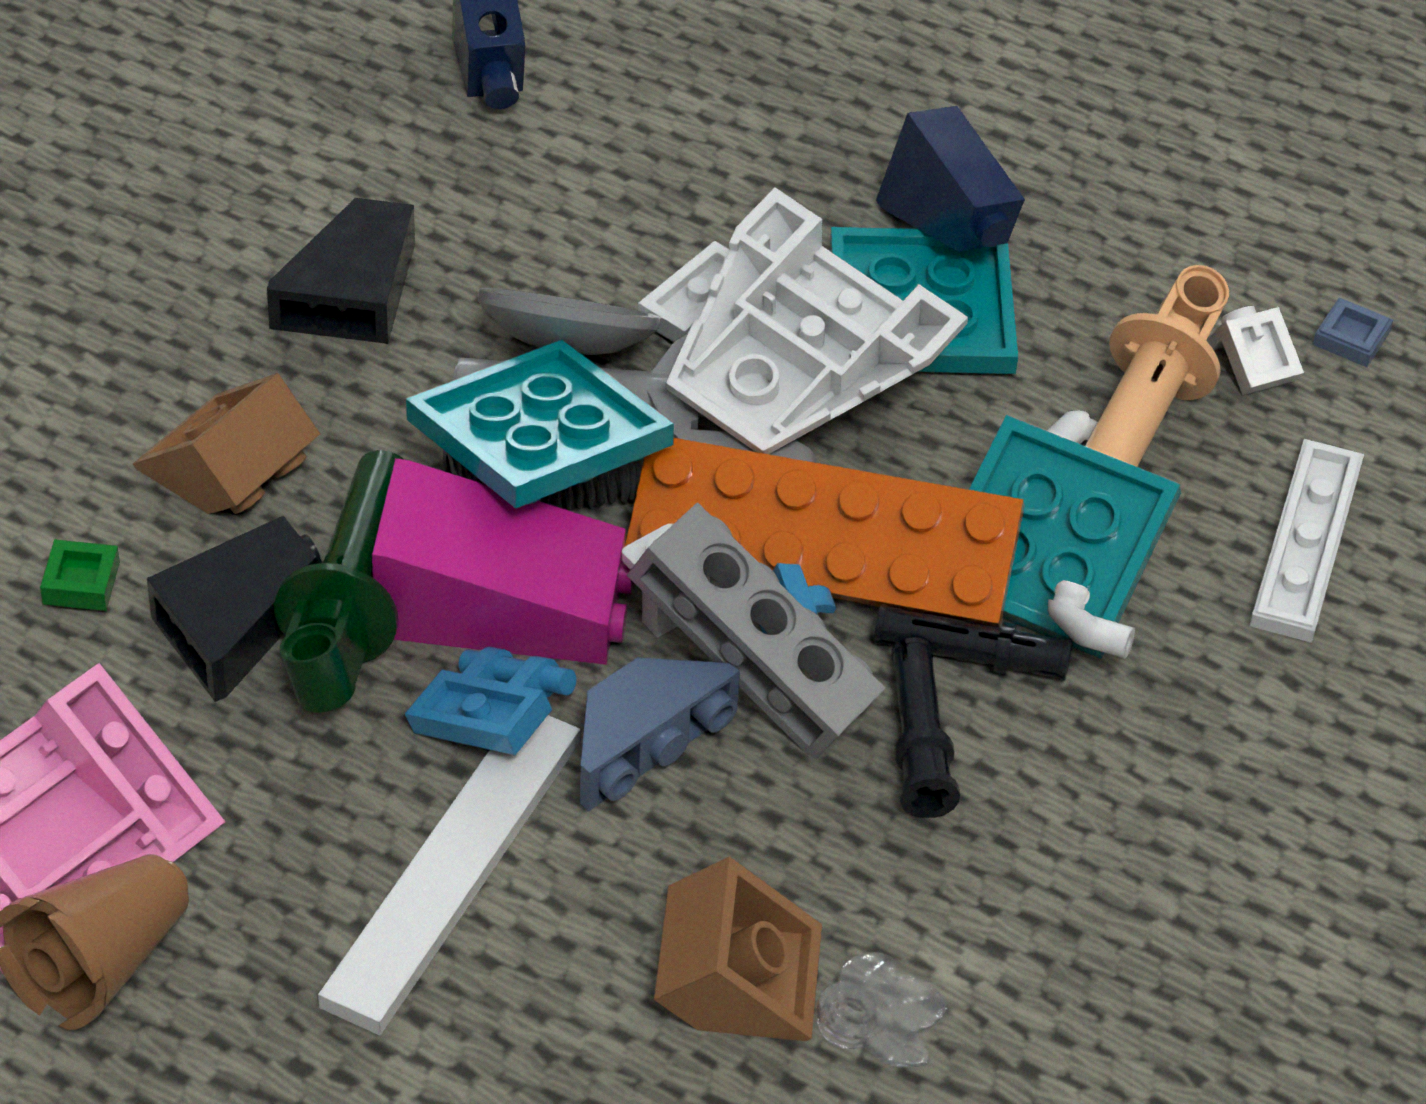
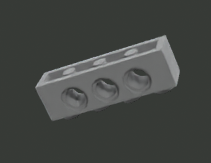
(722, 627)

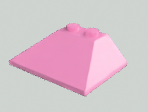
(90, 791)

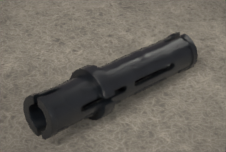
(976, 642)

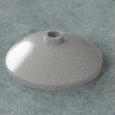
(582, 324)

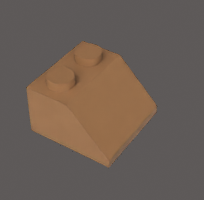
(232, 446)
(738, 956)

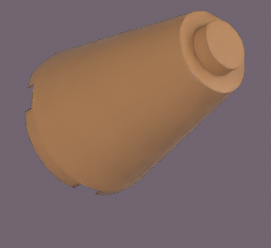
(89, 935)

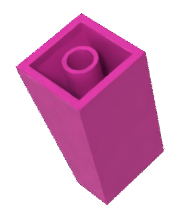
(496, 574)

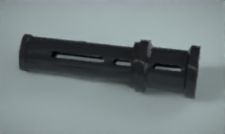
(923, 748)

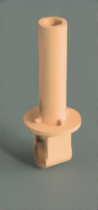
(1161, 360)

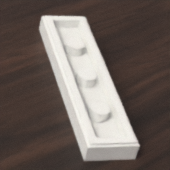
(1307, 541)

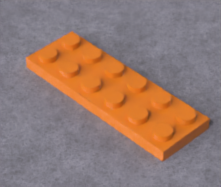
(847, 528)

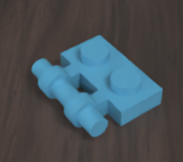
(492, 701)

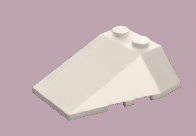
(799, 332)

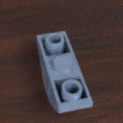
(648, 718)

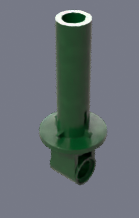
(335, 609)

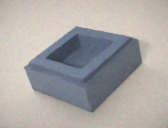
(1353, 332)

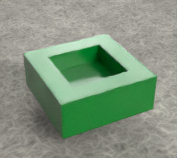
(80, 575)

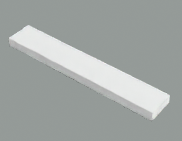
(445, 878)

